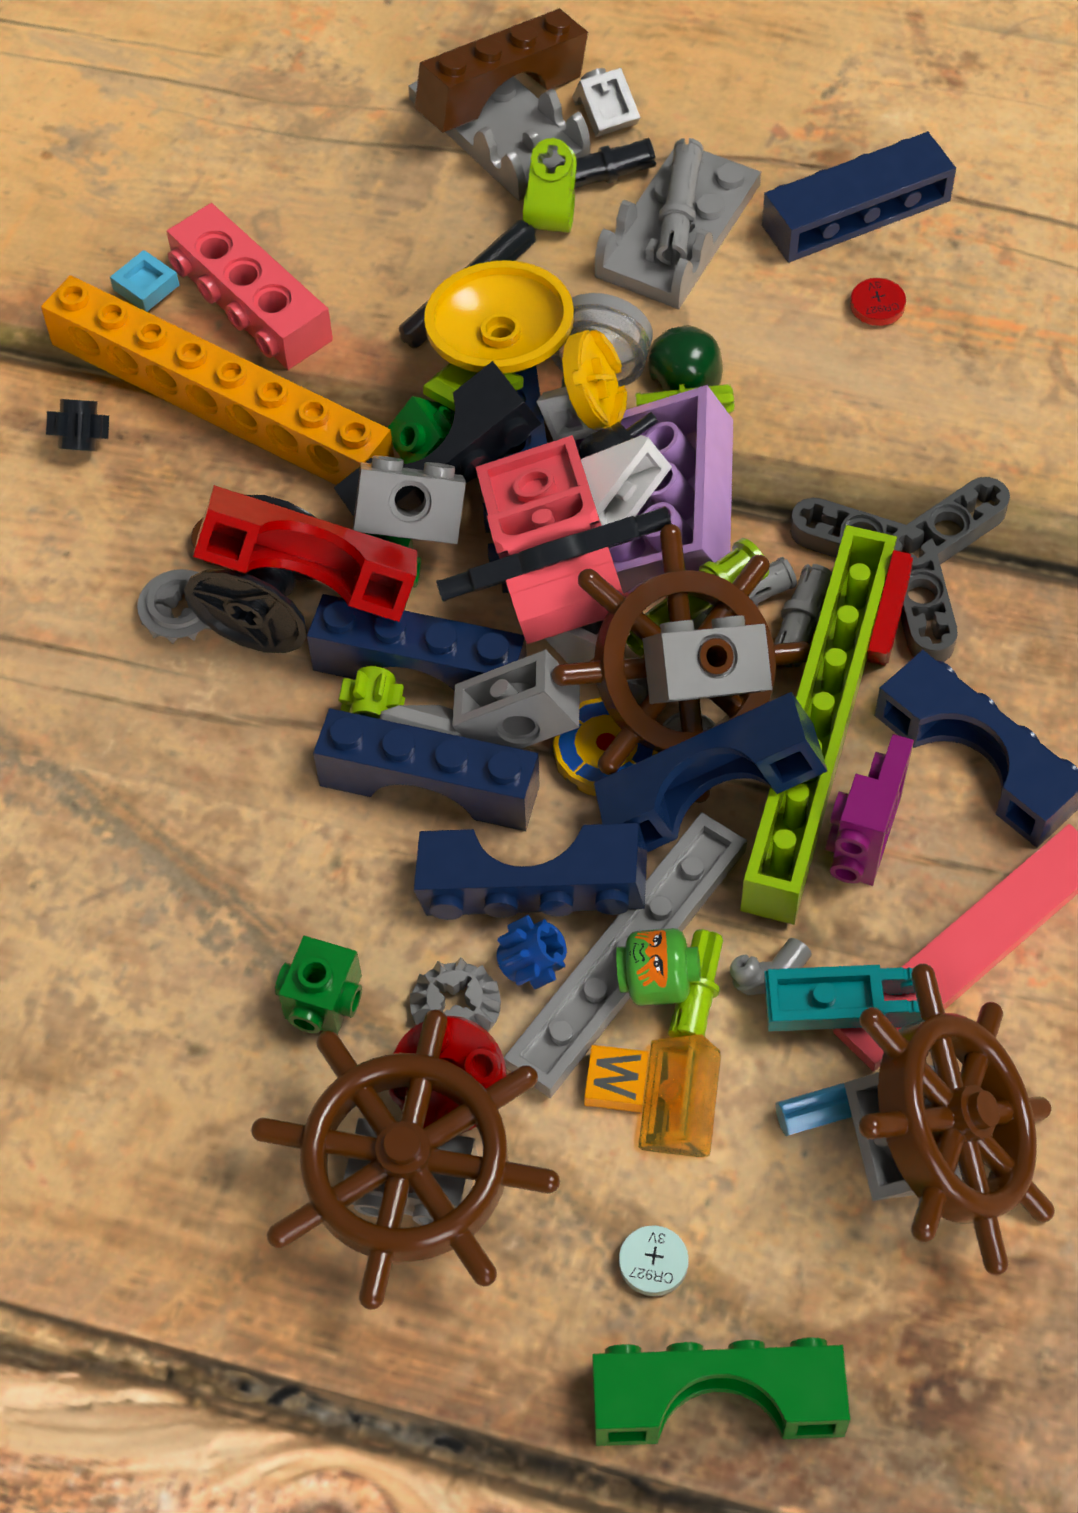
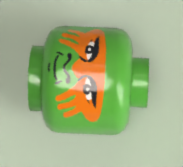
(657, 967)

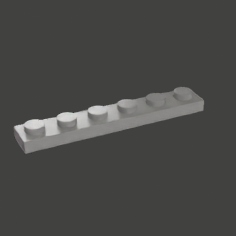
(592, 992)

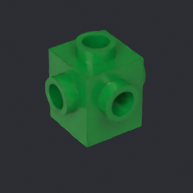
(420, 428)
(319, 986)

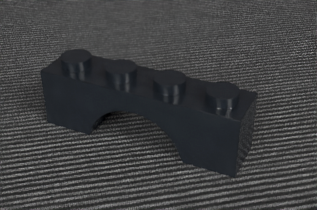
(485, 425)

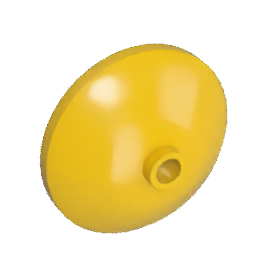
(499, 315)

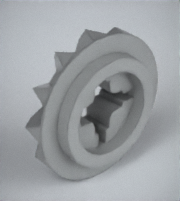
(156, 604)
(481, 993)

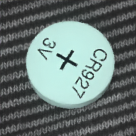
(653, 1260)

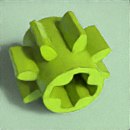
(371, 692)

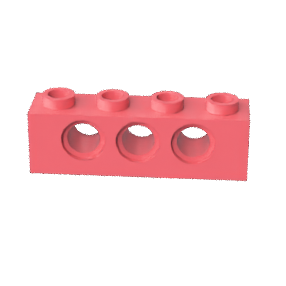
(249, 286)

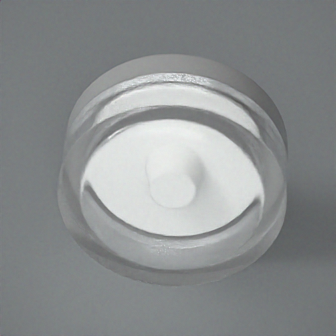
(621, 324)

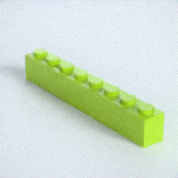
(827, 695)

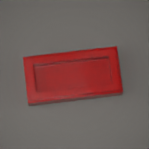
(890, 608)

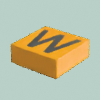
(616, 1078)

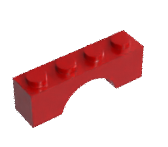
(257, 534)

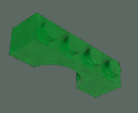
(795, 1385)

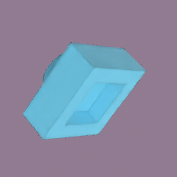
(144, 281)

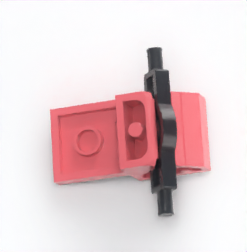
(546, 537)

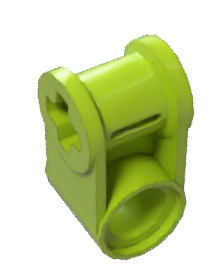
(549, 196)

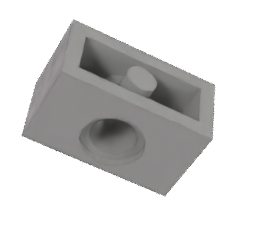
(433, 520)
(516, 704)

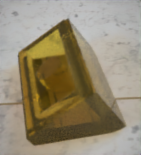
(680, 1096)

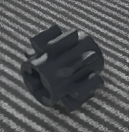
(77, 425)

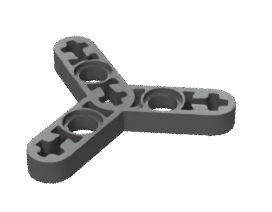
(925, 569)

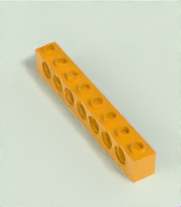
(212, 382)

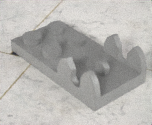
(512, 127)
(630, 253)

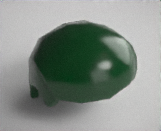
(685, 357)

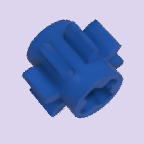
(531, 952)

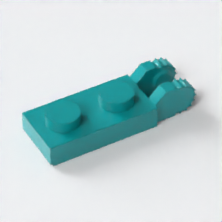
(836, 996)

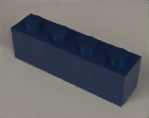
(858, 196)

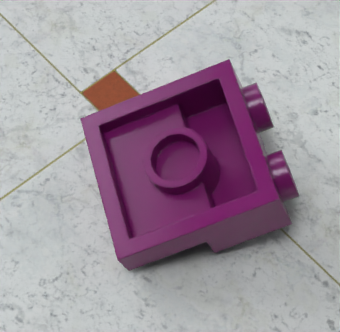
(866, 815)

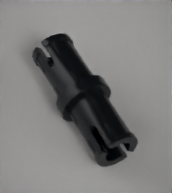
(614, 162)

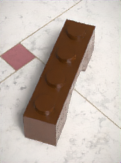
(460, 81)

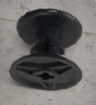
(251, 605)

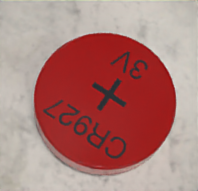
(878, 301)

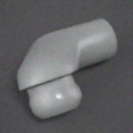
(749, 972)

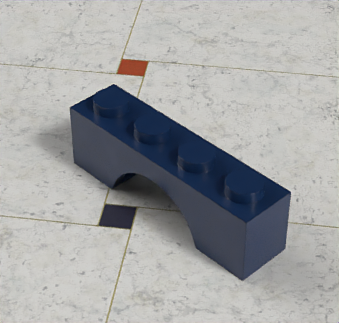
(449, 650)
(934, 705)
(764, 744)
(483, 777)
(596, 873)

